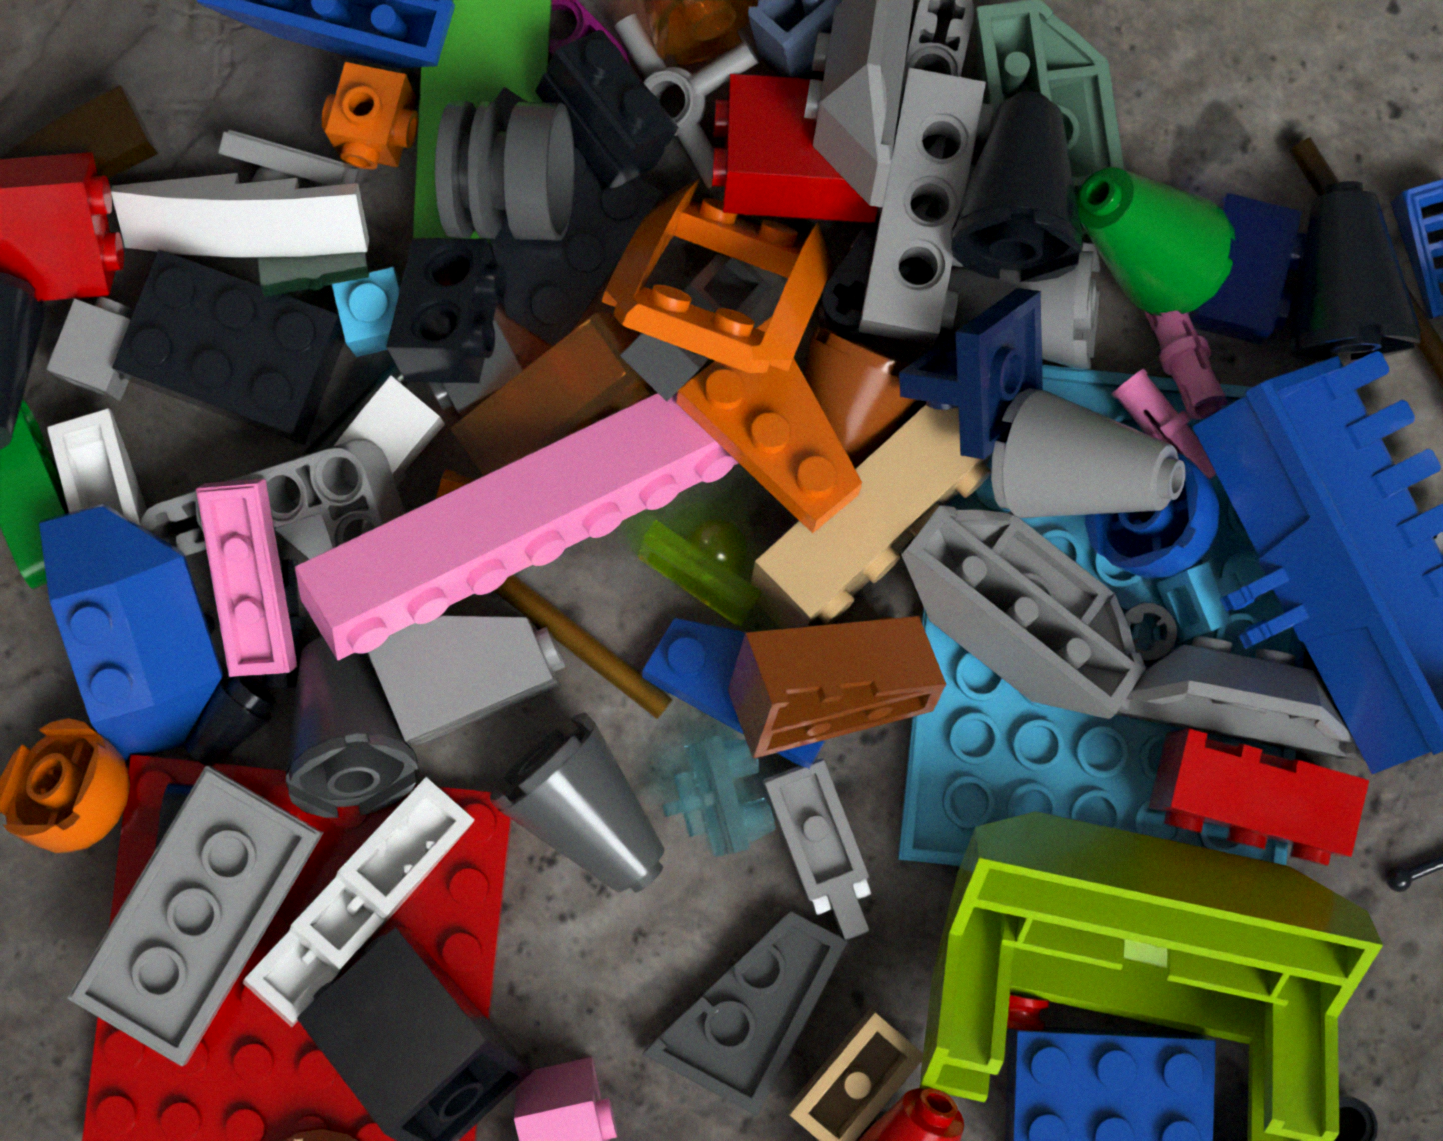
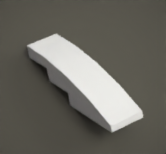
(240, 220)
(359, 900)

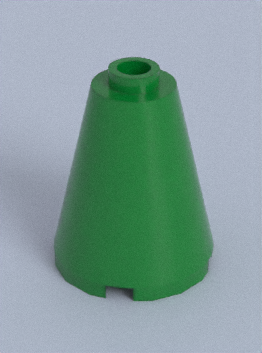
(1156, 239)

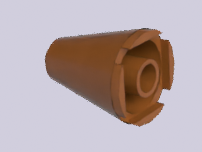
(856, 391)

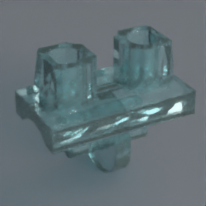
(710, 798)

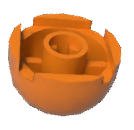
(64, 788)

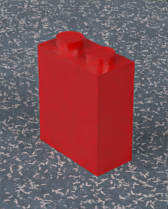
(772, 158)
(58, 226)

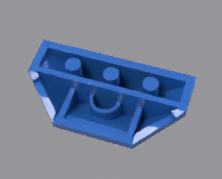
(370, 30)
(129, 628)

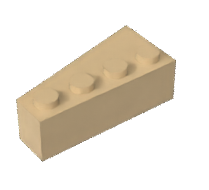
(815, 575)

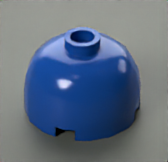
(1164, 540)

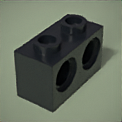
(446, 310)

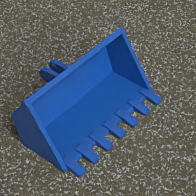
(1341, 546)

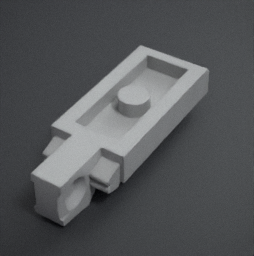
(821, 844)

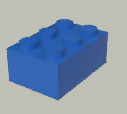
(1109, 1085)

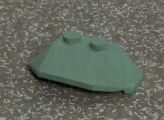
(1032, 50)

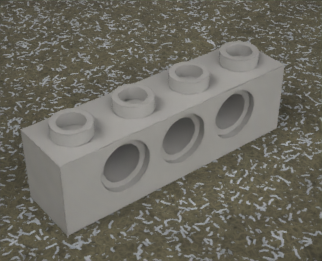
(929, 107)

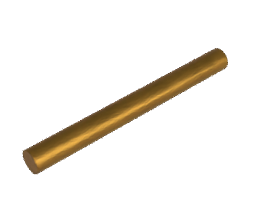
(584, 646)

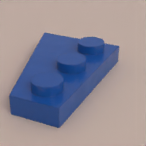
(697, 667)

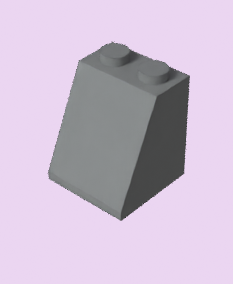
(463, 671)

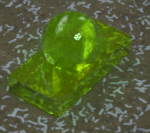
(704, 565)

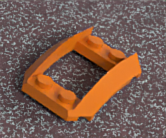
(727, 333)

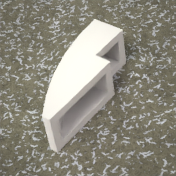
(398, 426)
(96, 465)

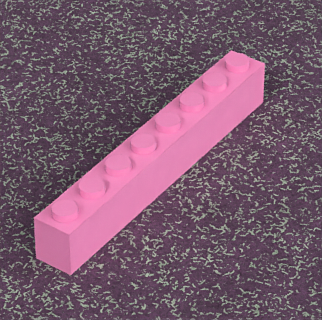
(506, 523)

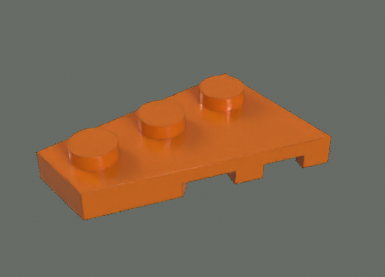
(776, 434)

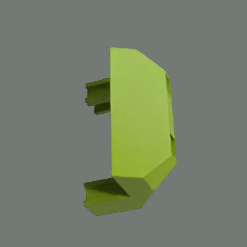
(1153, 939)

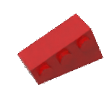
(1258, 797)

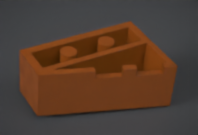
(832, 681)

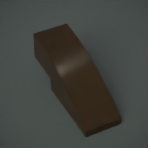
(102, 126)

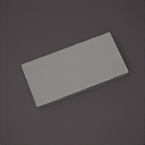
(195, 915)

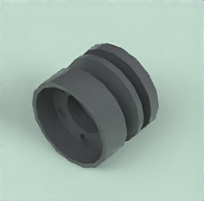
(501, 170)

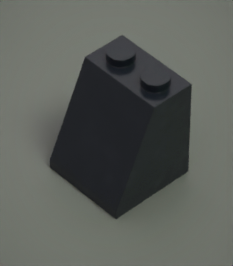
(412, 1043)

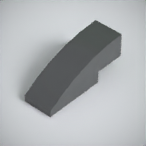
(720, 284)

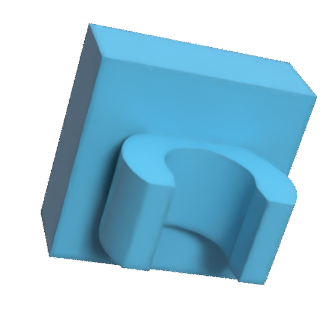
(1195, 600)

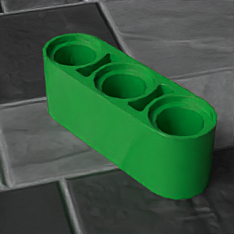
(28, 494)

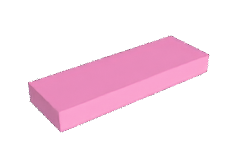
(246, 577)

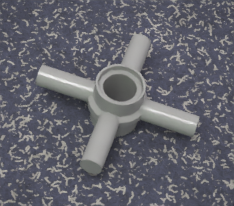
(694, 86)

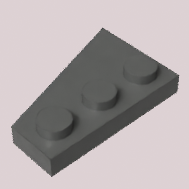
(753, 1014)

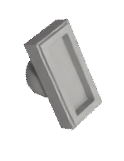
(285, 162)

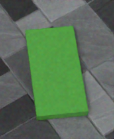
(484, 50)

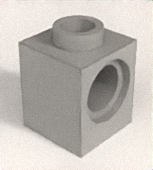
(91, 345)

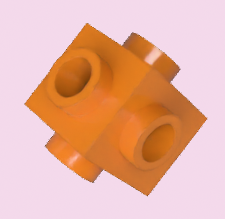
(371, 116)

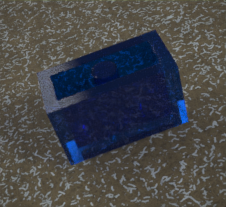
(1252, 295)

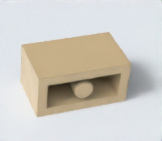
(856, 1080)

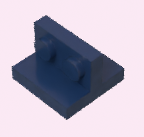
(982, 370)

